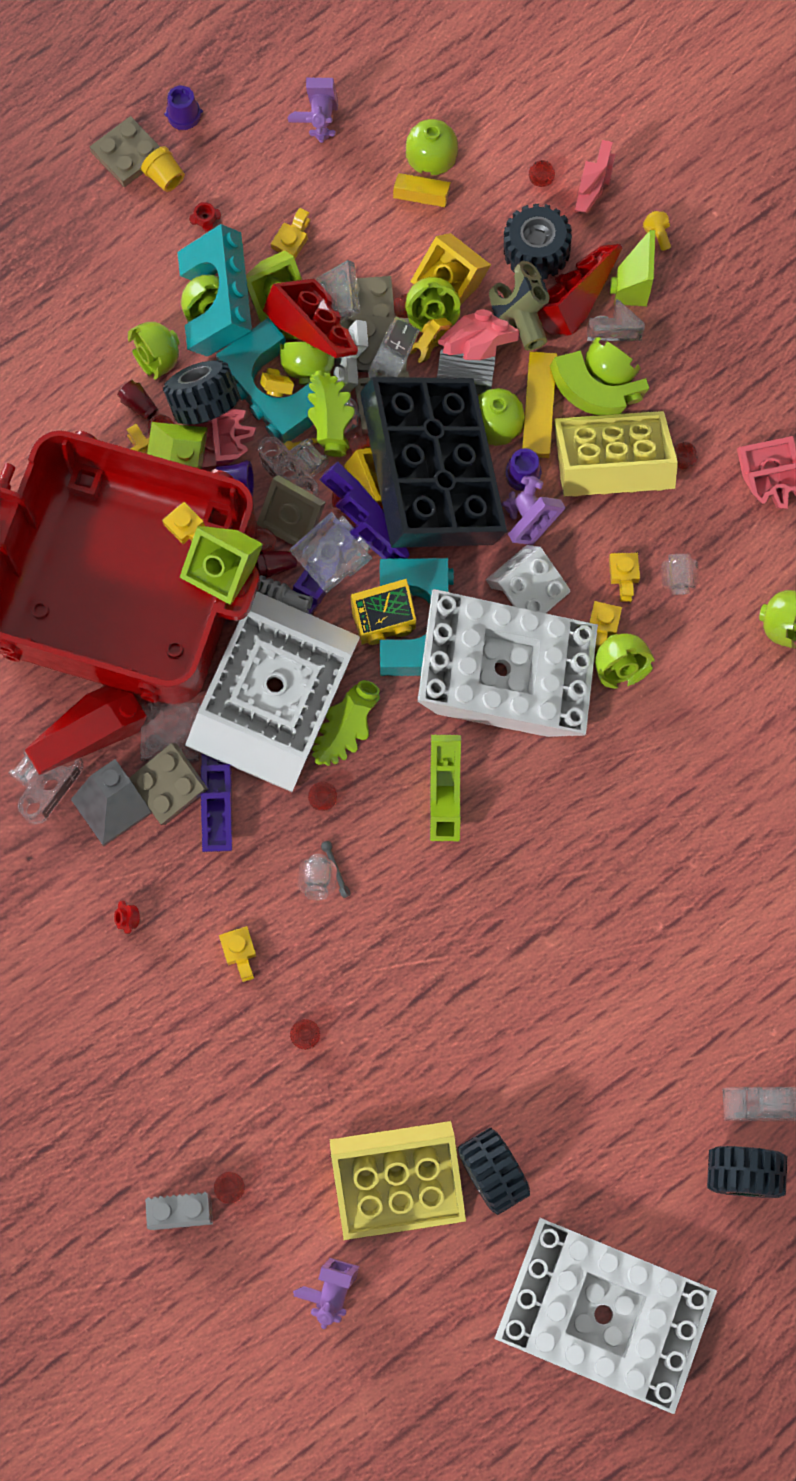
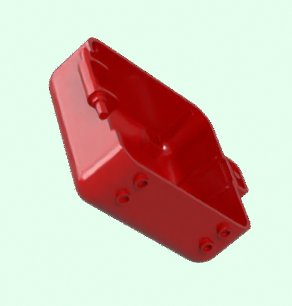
(98, 574)

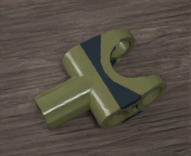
(523, 304)

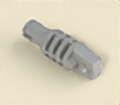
(284, 594)

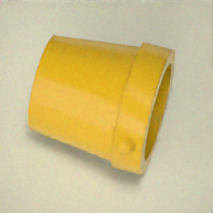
(163, 169)

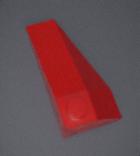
(577, 291)
(306, 312)
(87, 726)

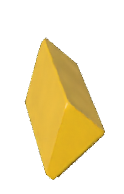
(421, 190)

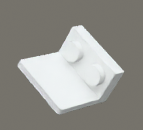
(530, 580)

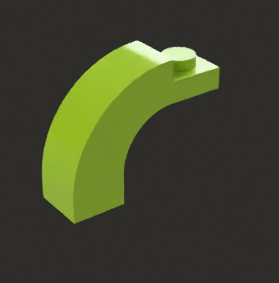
(587, 393)
(445, 788)

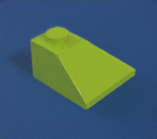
(271, 270)
(636, 274)
(178, 443)
(220, 561)

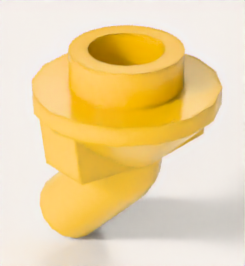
(659, 222)

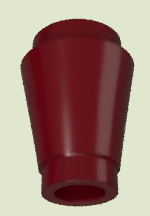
(136, 399)
(274, 562)

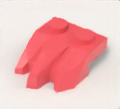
(595, 177)
(478, 336)
(225, 439)
(770, 469)

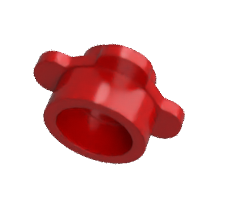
(205, 209)
(126, 917)

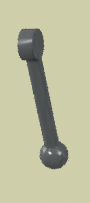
(326, 846)

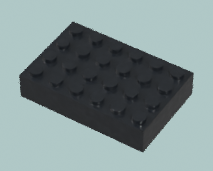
(432, 462)

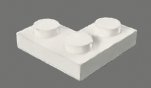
(347, 366)

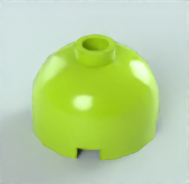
(431, 147)
(199, 296)
(430, 300)
(155, 348)
(303, 359)
(609, 364)
(501, 415)
(780, 618)
(623, 659)

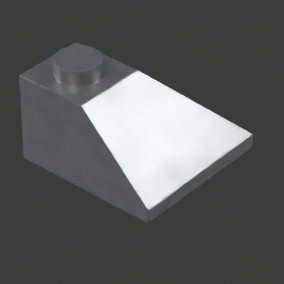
(110, 803)

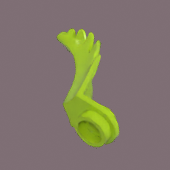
(330, 413)
(346, 724)

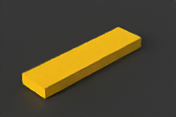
(539, 404)

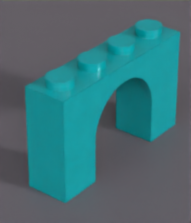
(229, 315)
(245, 357)
(423, 576)

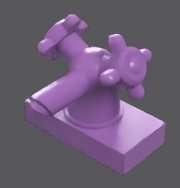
(323, 100)
(535, 512)
(337, 1279)

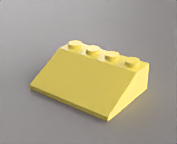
(615, 453)
(397, 1180)

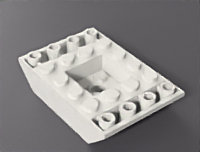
(544, 656)
(265, 729)
(652, 1324)

